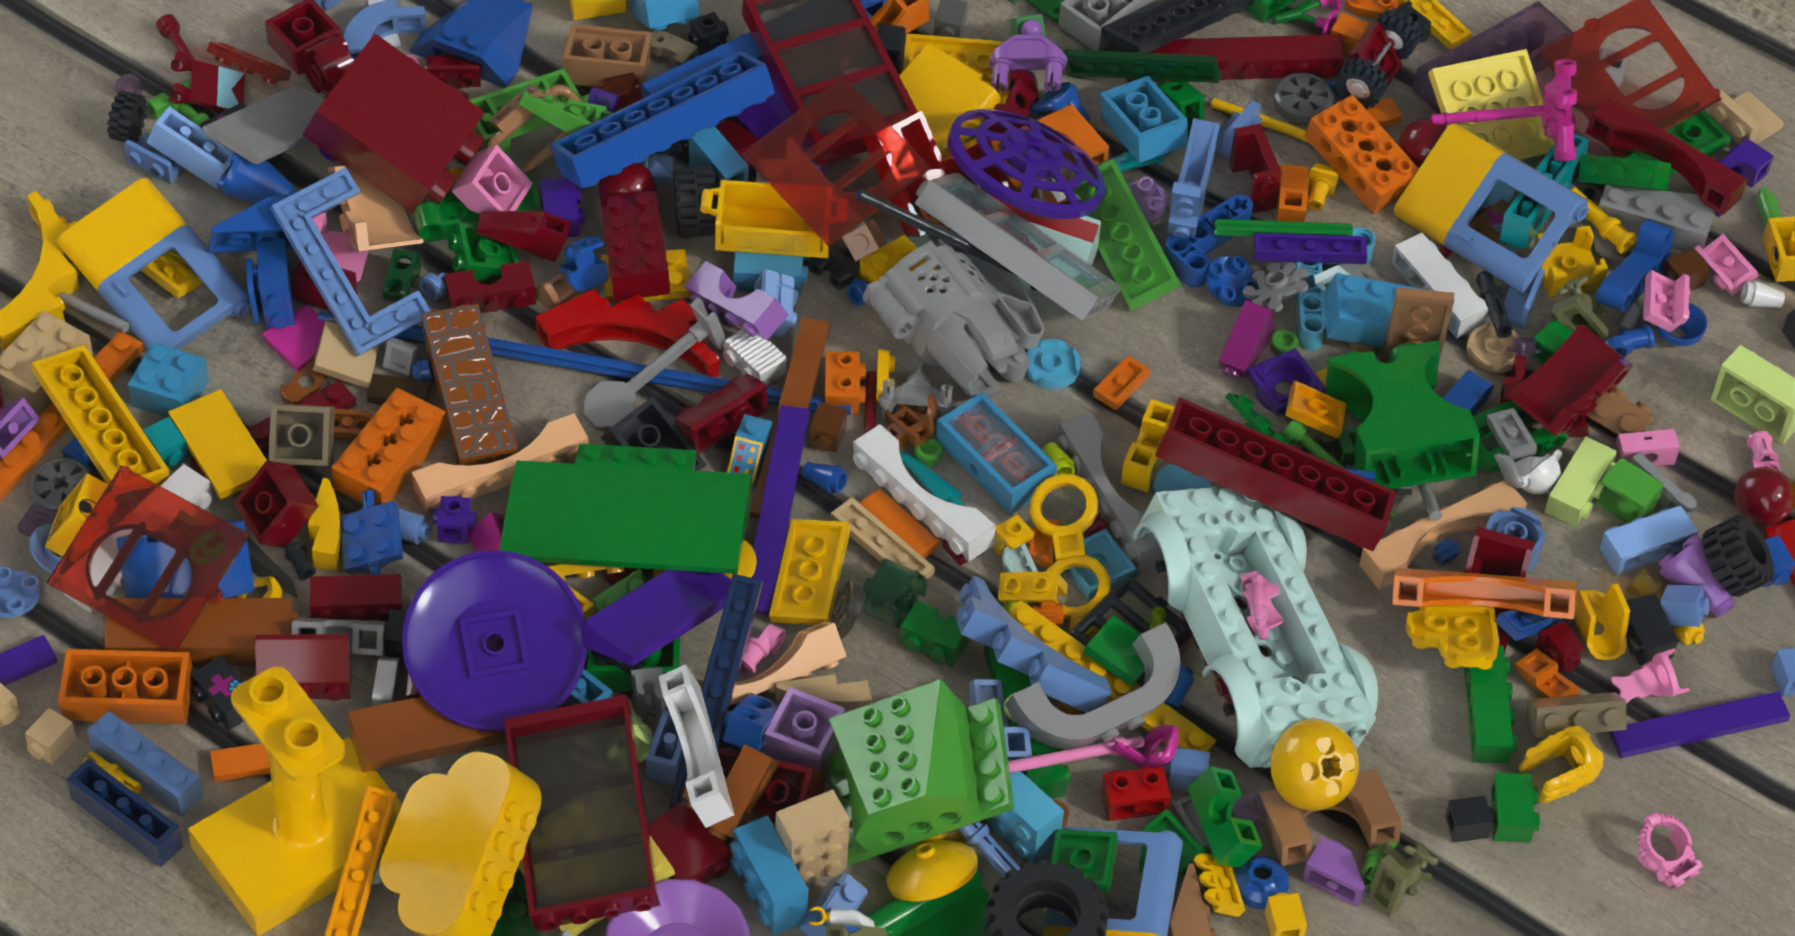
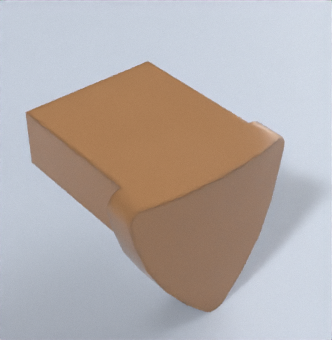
(555, 292)

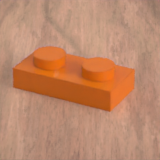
(1121, 382)

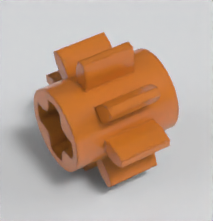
(1051, 610)

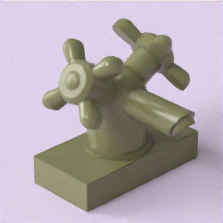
(1579, 309)
(1397, 874)

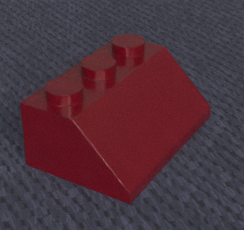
(722, 412)
(315, 661)

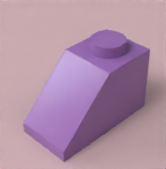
(15, 423)
(1335, 871)

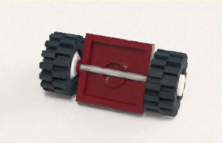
(1378, 57)

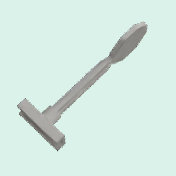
(614, 400)

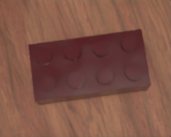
(635, 245)

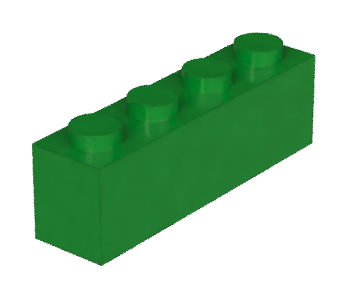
(1490, 712)

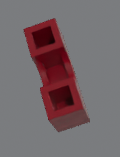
(511, 291)

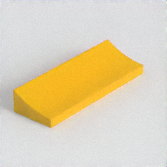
(98, 415)

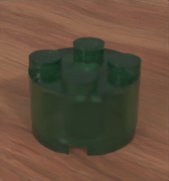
(893, 592)

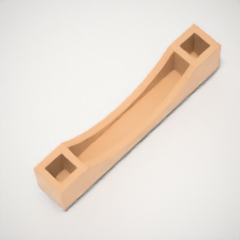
(555, 444)
(1404, 544)
(810, 650)

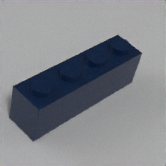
(125, 812)

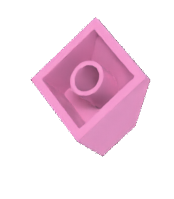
(491, 182)

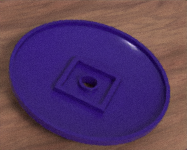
(487, 598)

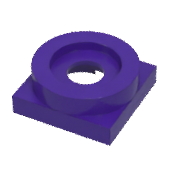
(1284, 367)

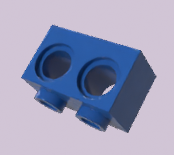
(749, 721)

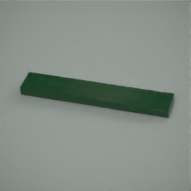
(1138, 65)

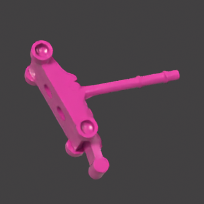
(1557, 123)

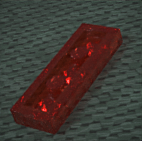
(248, 62)

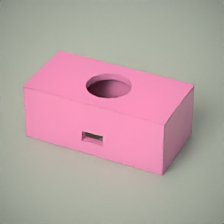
(1660, 449)

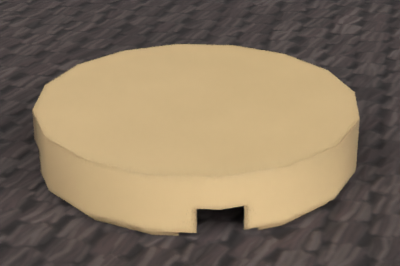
(1490, 351)

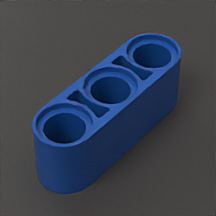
(1470, 392)

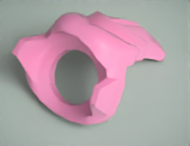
(1653, 679)

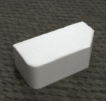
(386, 680)

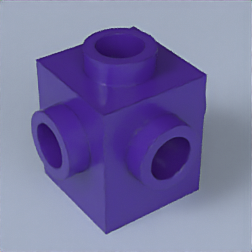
(454, 519)

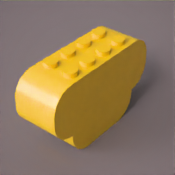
(460, 845)

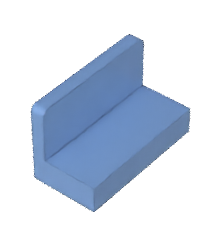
(1521, 304)

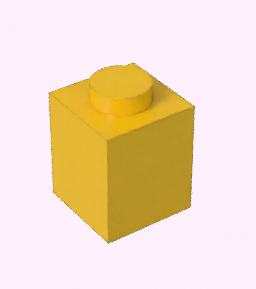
(1285, 915)

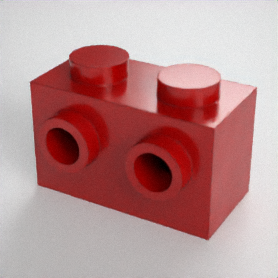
(1135, 793)

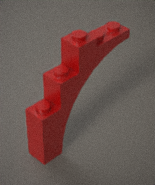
(632, 320)

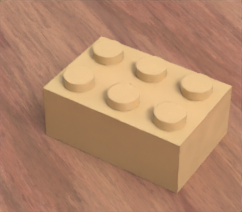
(39, 340)
(815, 836)

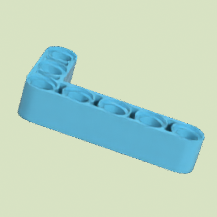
(1311, 304)

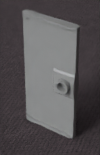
(267, 125)

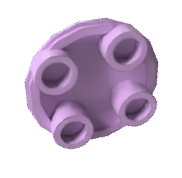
(1150, 198)

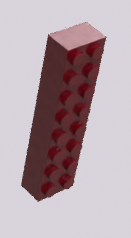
(1276, 474)

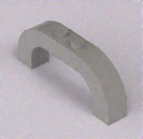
(1065, 731)

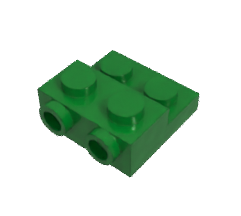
(479, 252)

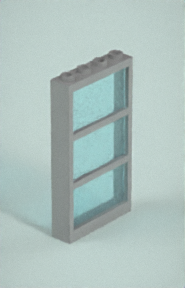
(1017, 245)

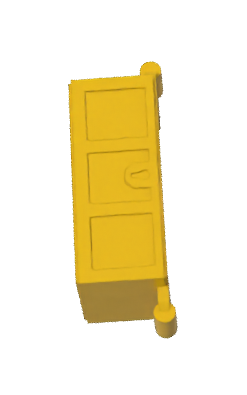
(758, 220)

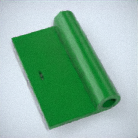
(950, 915)

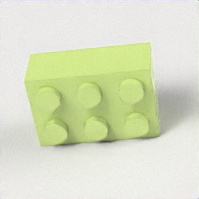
(1757, 393)

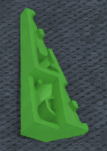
(566, 116)

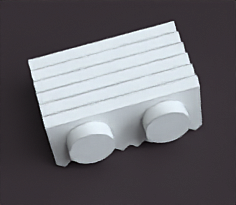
(755, 357)

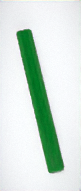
(1247, 228)

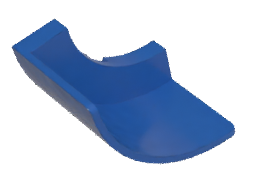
(152, 557)

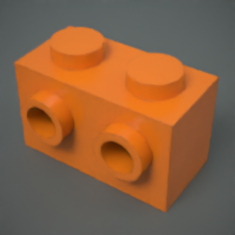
(843, 379)

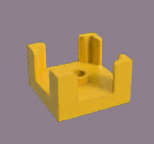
(1572, 261)

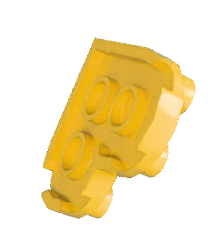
(1460, 632)

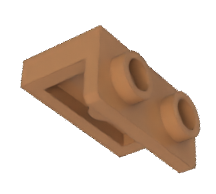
(1620, 414)

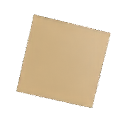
(338, 359)

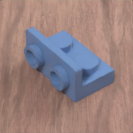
(151, 160)

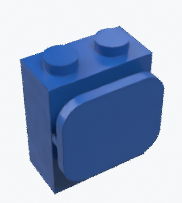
(271, 284)

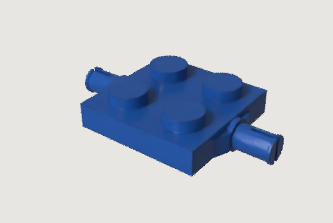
(371, 536)

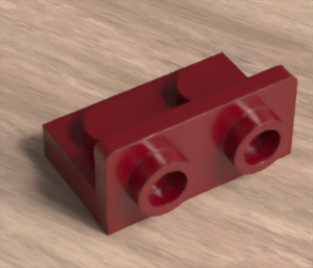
(455, 70)

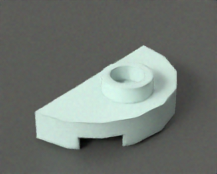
(1018, 560)

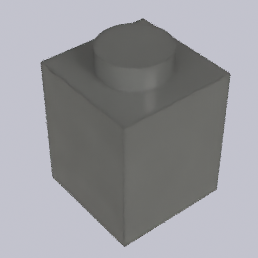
(950, 18)

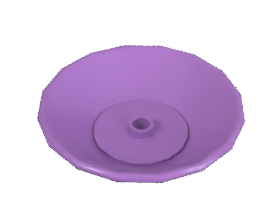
(685, 910)

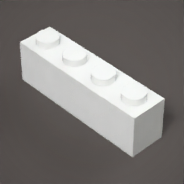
(1427, 269)

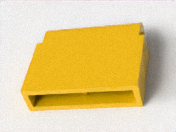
(945, 90)

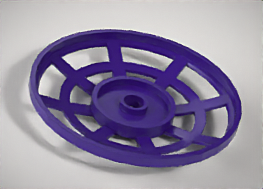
(1031, 155)

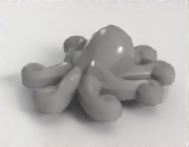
(1277, 285)

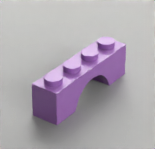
(755, 313)

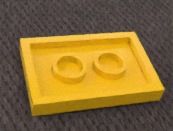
(677, 276)

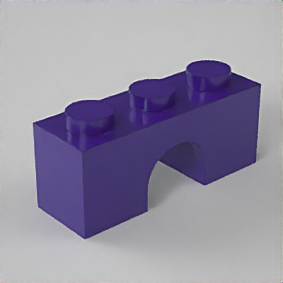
(1748, 161)

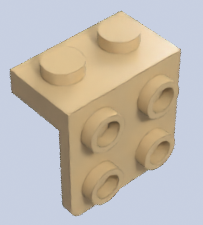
(1745, 117)

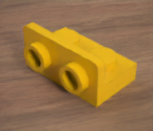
(1031, 586)

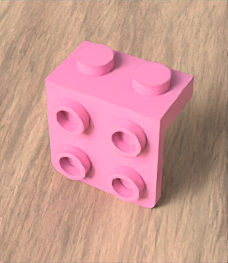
(339, 245)

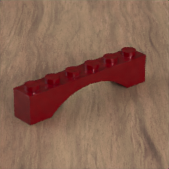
(1622, 128)

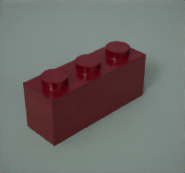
(355, 596)

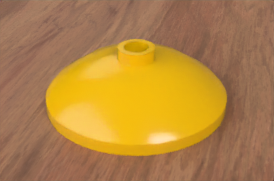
(931, 870)

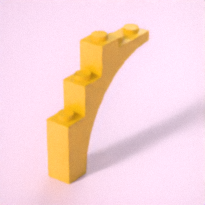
(52, 275)

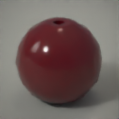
(1419, 139)
(632, 179)
(1764, 496)

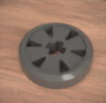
(1289, 95)
(49, 475)

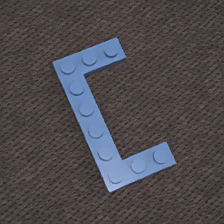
(296, 220)

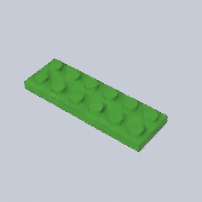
(1128, 241)

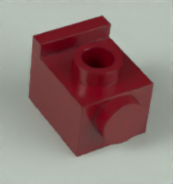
(1561, 646)

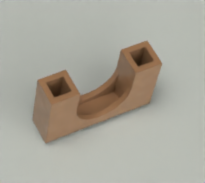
(1366, 804)

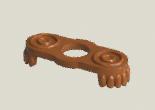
(294, 391)

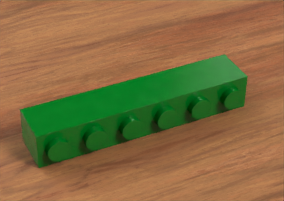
(1049, 779)

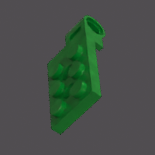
(1709, 140)
(439, 221)

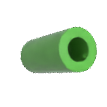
(1767, 205)

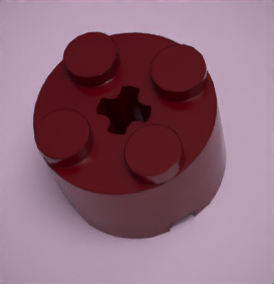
(326, 63)

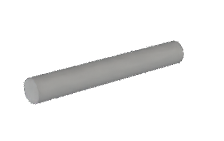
(94, 312)
(1430, 501)

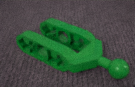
(1542, 437)

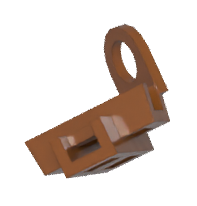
(916, 427)

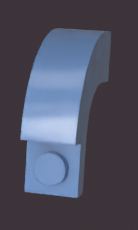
(383, 19)
(1016, 738)

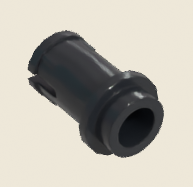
(298, 556)

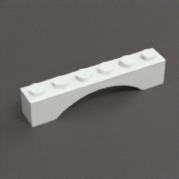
(961, 526)
(705, 775)

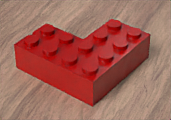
(916, 132)

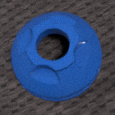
(1694, 328)
(1255, 890)

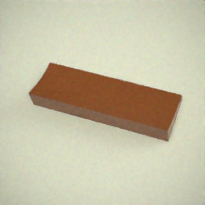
(410, 733)

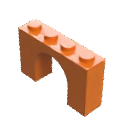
(1076, 128)

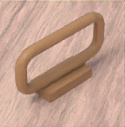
(513, 116)

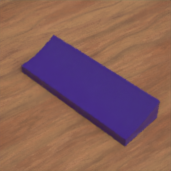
(655, 614)

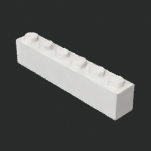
(183, 483)

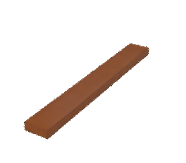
(797, 387)

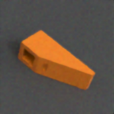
(1292, 193)

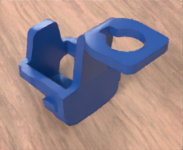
(581, 266)

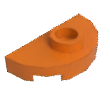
(1042, 546)

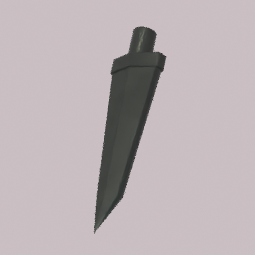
(264, 566)

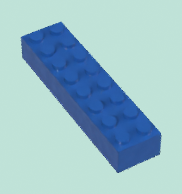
(662, 119)

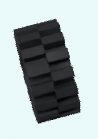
(127, 116)

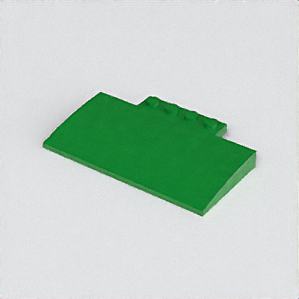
(628, 511)

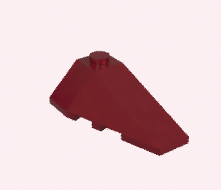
(787, 786)

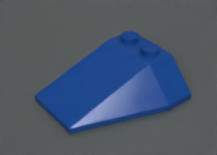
(481, 32)

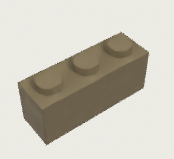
(1592, 712)

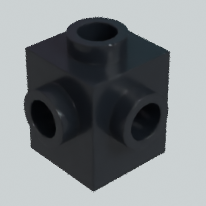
(708, 32)

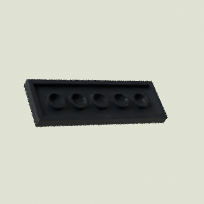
(1167, 22)

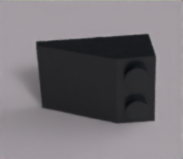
(652, 428)

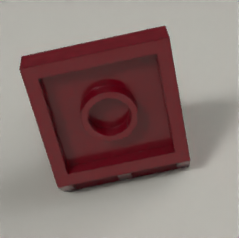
(1499, 555)

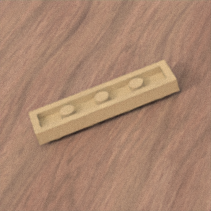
(878, 538)

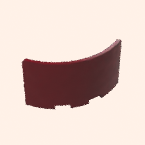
(1570, 381)

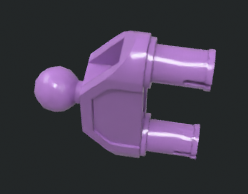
(1028, 52)

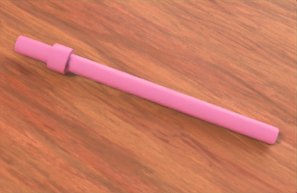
(1073, 754)

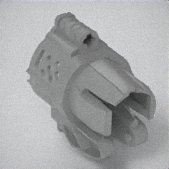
(973, 319)

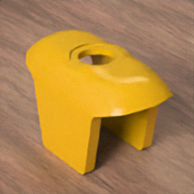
(1610, 612)

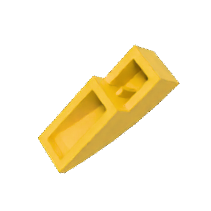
(325, 529)

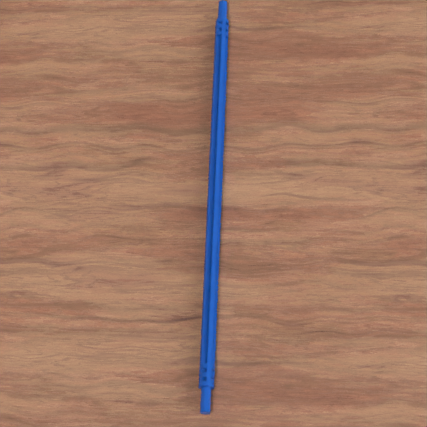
(600, 365)

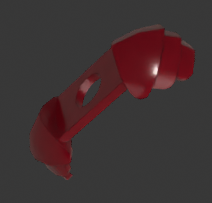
(1025, 86)

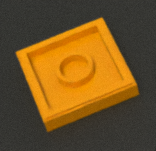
(1316, 409)

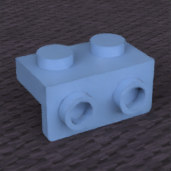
(1248, 117)

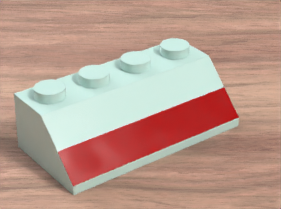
(1077, 234)

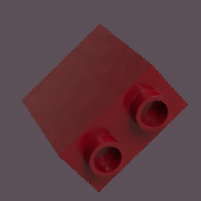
(396, 125)

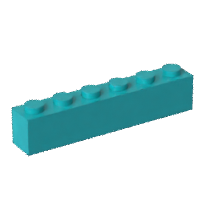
(1527, 216)

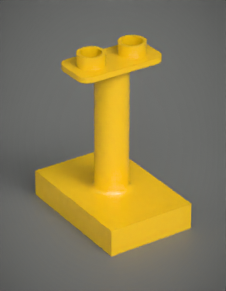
(292, 835)

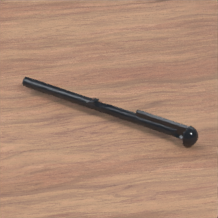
(926, 226)

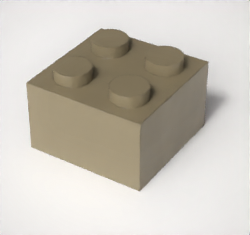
(302, 434)

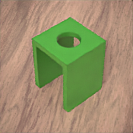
(1629, 492)

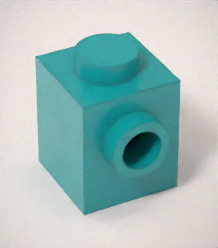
(167, 442)

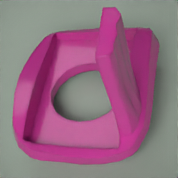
(1151, 741)

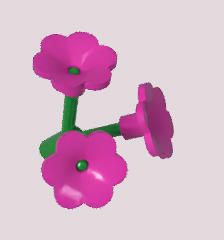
(1325, 24)

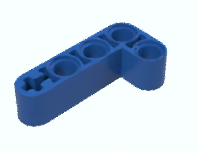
(1189, 255)
(1627, 281)

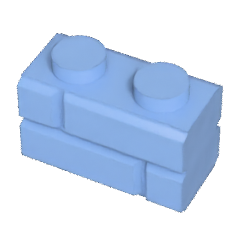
(783, 290)

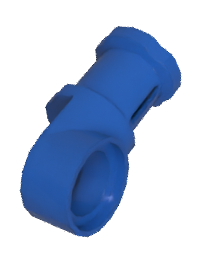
(1631, 340)

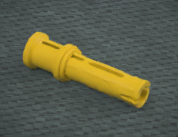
(1609, 227)

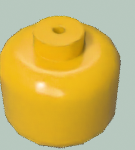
(1689, 634)

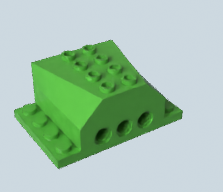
(918, 768)

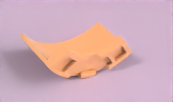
(374, 218)

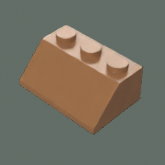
(604, 53)

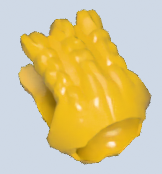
(1578, 750)

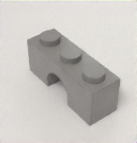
(364, 635)

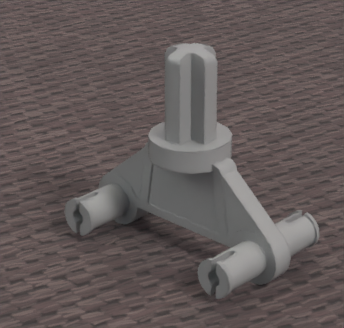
(915, 392)

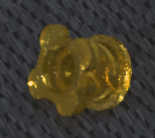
(1644, 585)

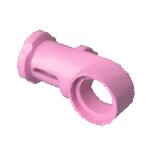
(1762, 450)
(759, 649)

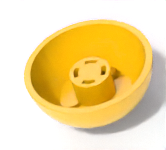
(1301, 760)

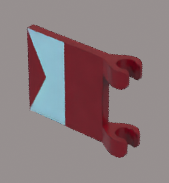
(209, 84)

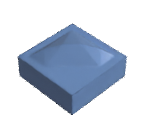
(660, 168)

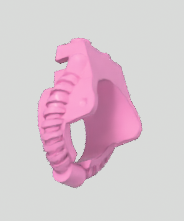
(1257, 597)
(1674, 871)

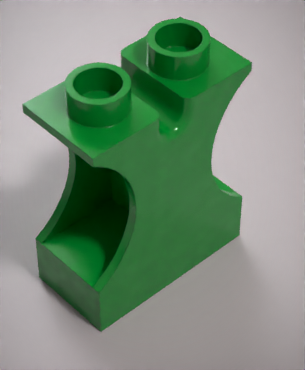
(1405, 428)

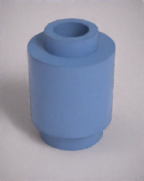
(413, 526)

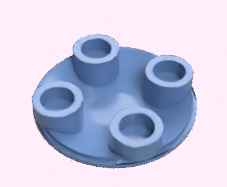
(17, 592)

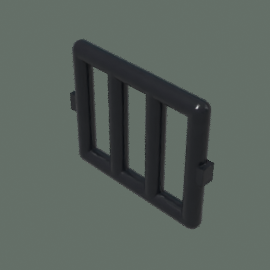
(1113, 601)

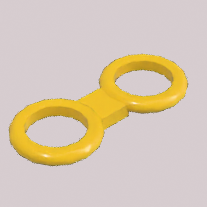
(1069, 539)

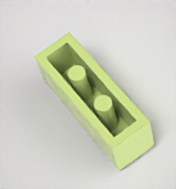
(1580, 482)

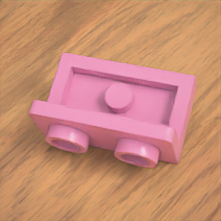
(1727, 265)
(1666, 300)

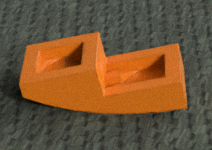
(1544, 677)

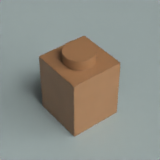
(864, 240)

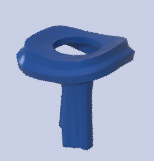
(1058, 99)

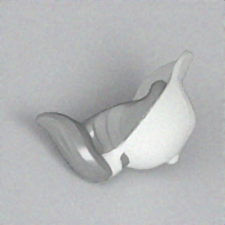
(1531, 473)

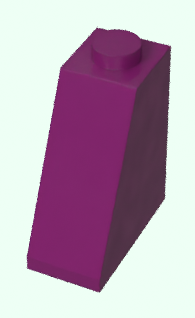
(1247, 339)

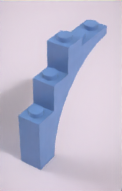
(1194, 179)
(1017, 648)

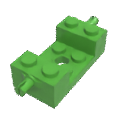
(495, 101)

